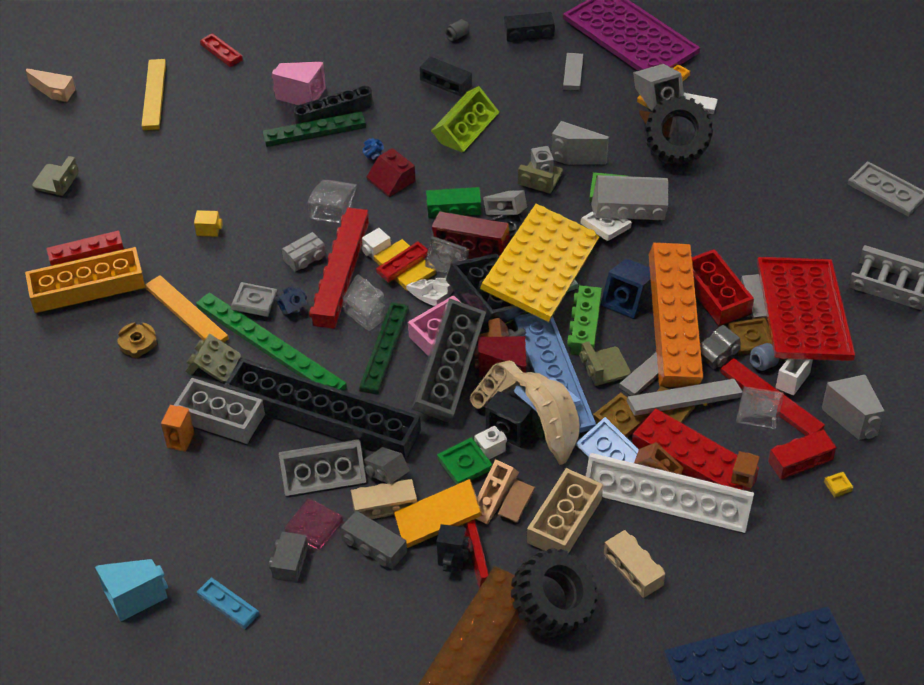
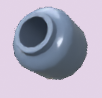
(763, 357)

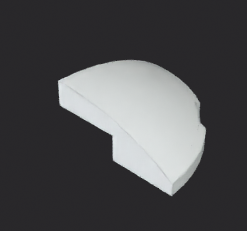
(430, 291)

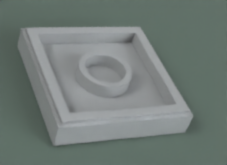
(254, 299)

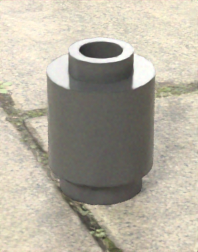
(457, 30)

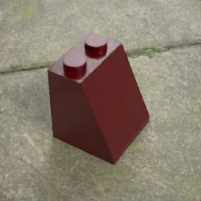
(499, 349)

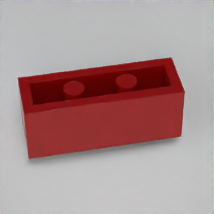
(802, 454)

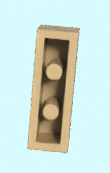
(383, 498)
(634, 563)

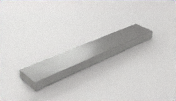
(684, 396)

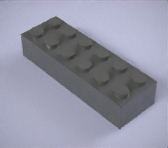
(449, 360)

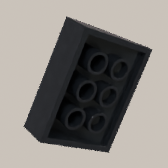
(466, 279)

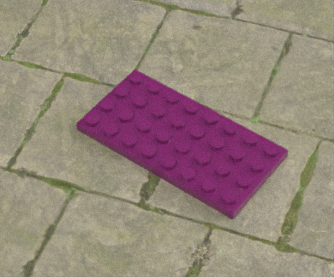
(631, 33)

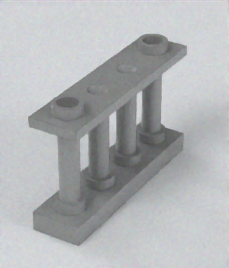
(890, 263)

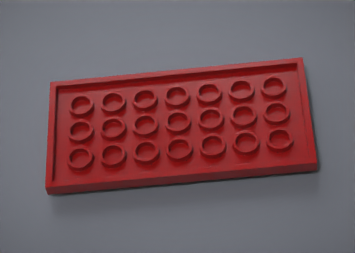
(804, 309)

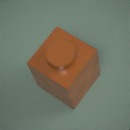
(745, 469)

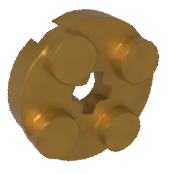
(136, 348)

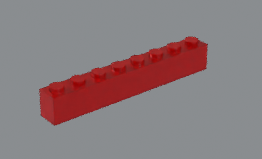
(340, 268)

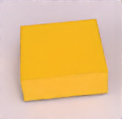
(838, 484)

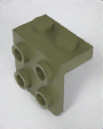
(57, 178)
(537, 178)
(213, 358)
(604, 365)

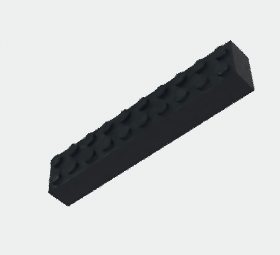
(326, 408)

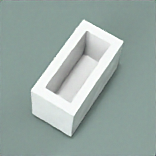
(793, 374)

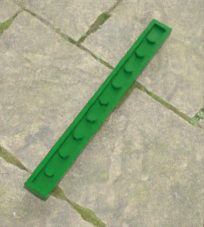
(267, 342)

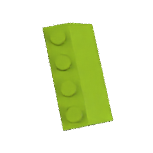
(465, 120)

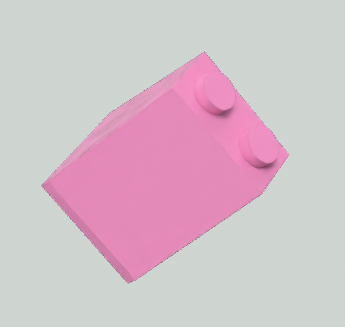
(299, 82)

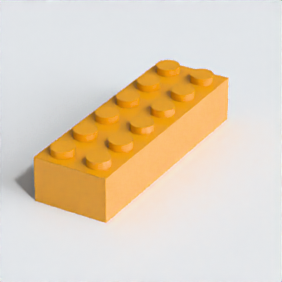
(84, 280)

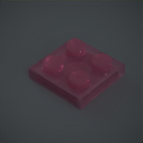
(315, 522)

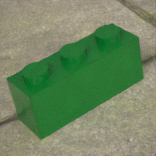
(454, 201)

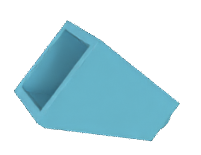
(132, 586)

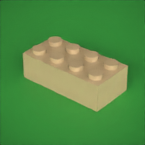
(565, 512)

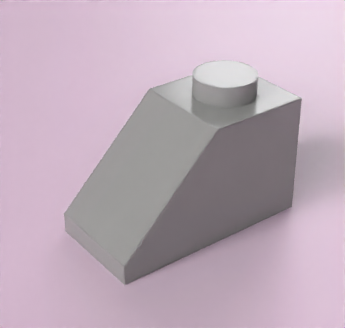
(505, 203)

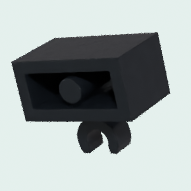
(452, 547)

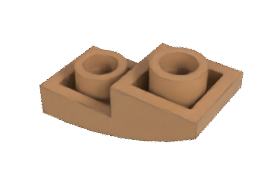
(516, 500)

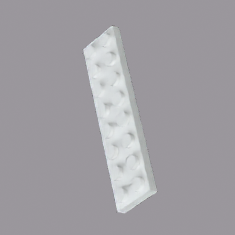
(671, 492)

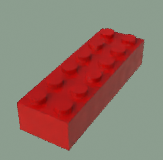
(692, 450)

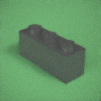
(373, 540)

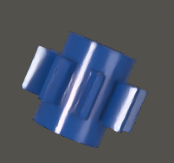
(373, 148)

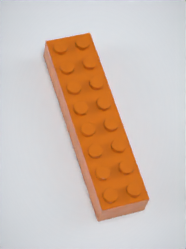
(675, 315)

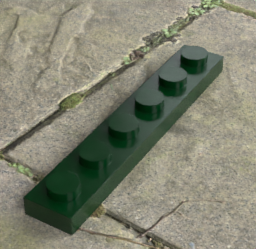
(314, 129)

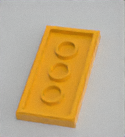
(448, 507)

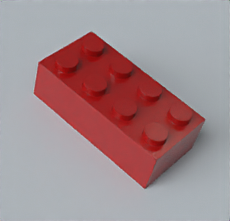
(720, 288)

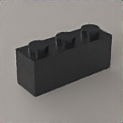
(529, 26)
(445, 76)

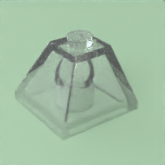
(760, 407)

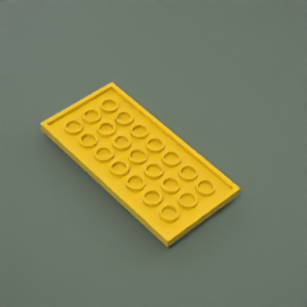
(540, 262)

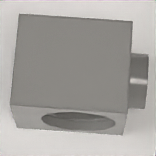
(542, 159)

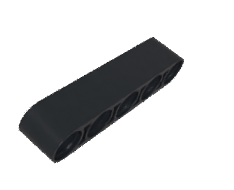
(334, 105)

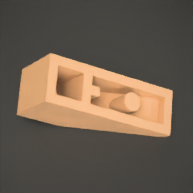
(53, 85)
(495, 489)

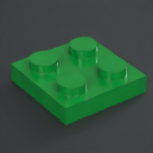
(464, 461)

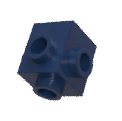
(291, 300)

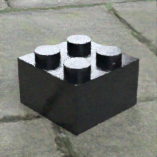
(510, 417)

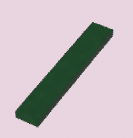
(384, 348)

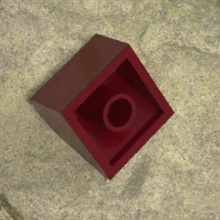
(391, 172)

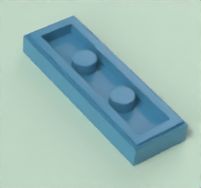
(228, 603)

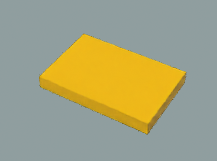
(413, 274)

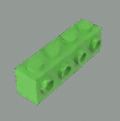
(585, 318)

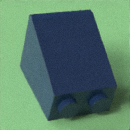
(627, 288)

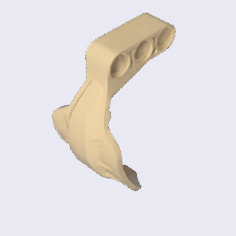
(549, 398)

